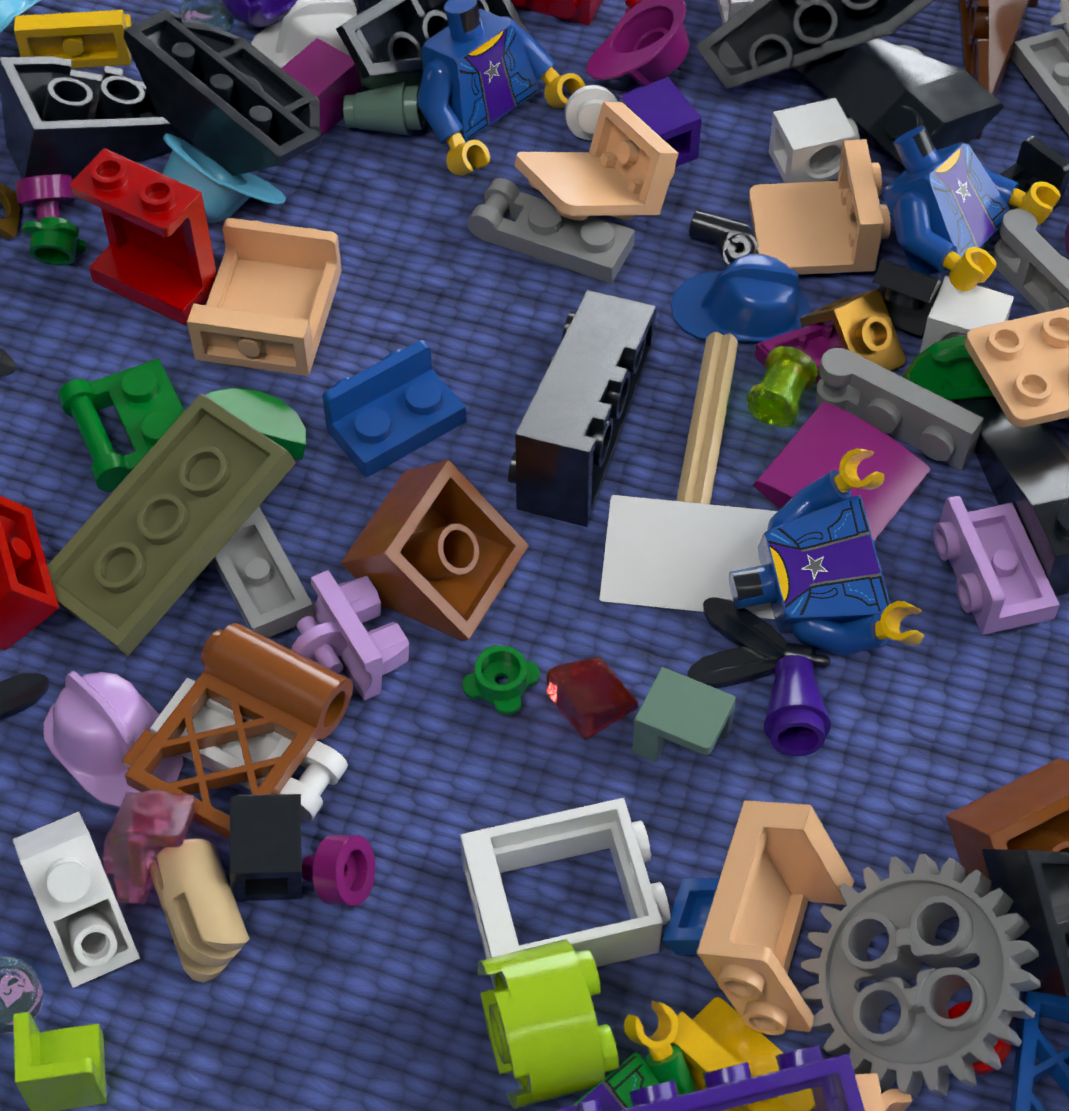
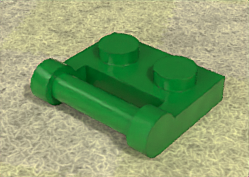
(144, 408)

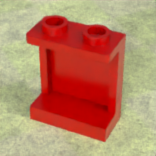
(155, 236)

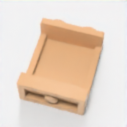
(268, 297)
(769, 876)

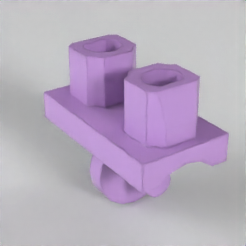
(340, 639)

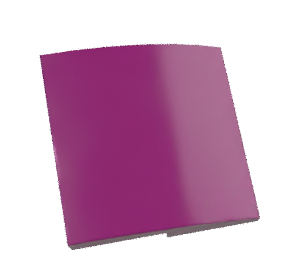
(819, 449)

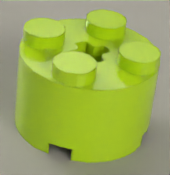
(546, 1022)

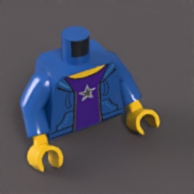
(478, 75)
(952, 206)
(825, 568)

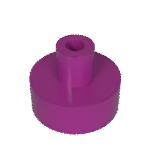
(44, 194)
(341, 870)

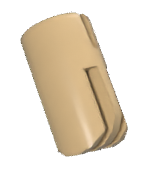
(198, 907)

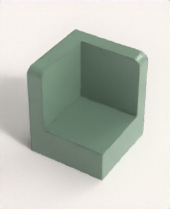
(682, 713)

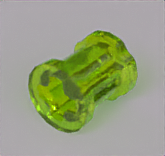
(778, 393)

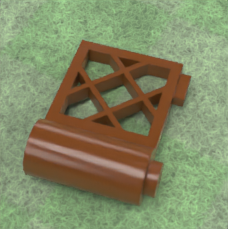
(255, 680)

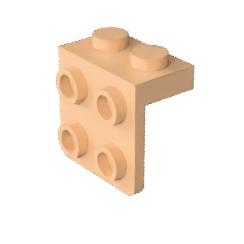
(618, 177)
(824, 222)
(1026, 365)

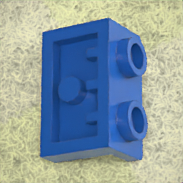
(391, 409)

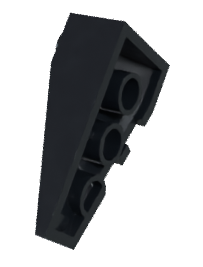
(392, 33)
(789, 33)
(899, 90)
(67, 116)
(1033, 474)

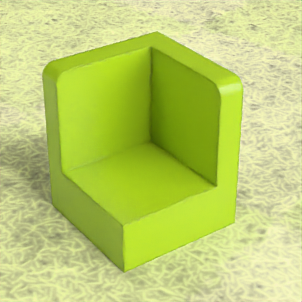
(59, 1066)

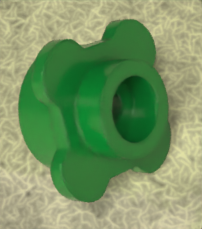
(54, 241)
(501, 662)

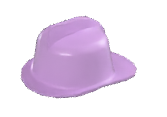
(95, 728)

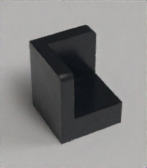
(265, 847)

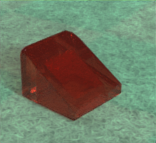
(589, 694)

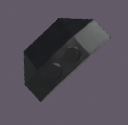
(223, 93)

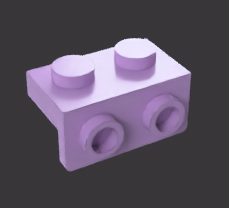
(994, 566)

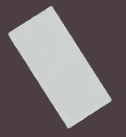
(678, 552)

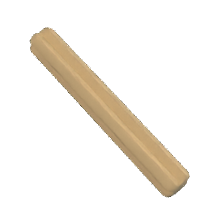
(708, 419)

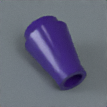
(796, 712)

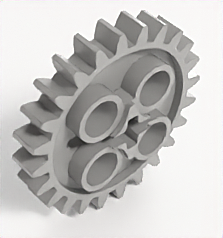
(925, 1039)

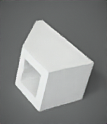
(75, 899)

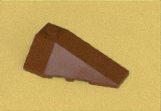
(988, 38)

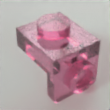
(140, 829)

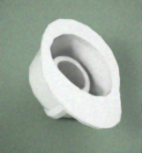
(302, 26)

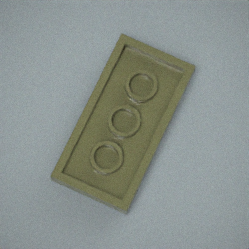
(166, 522)

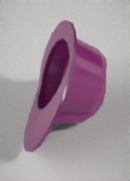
(644, 43)

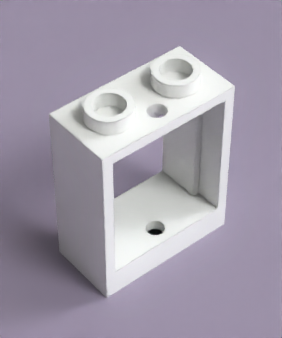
(559, 837)

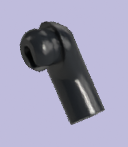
(730, 235)

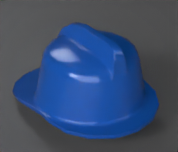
(750, 300)

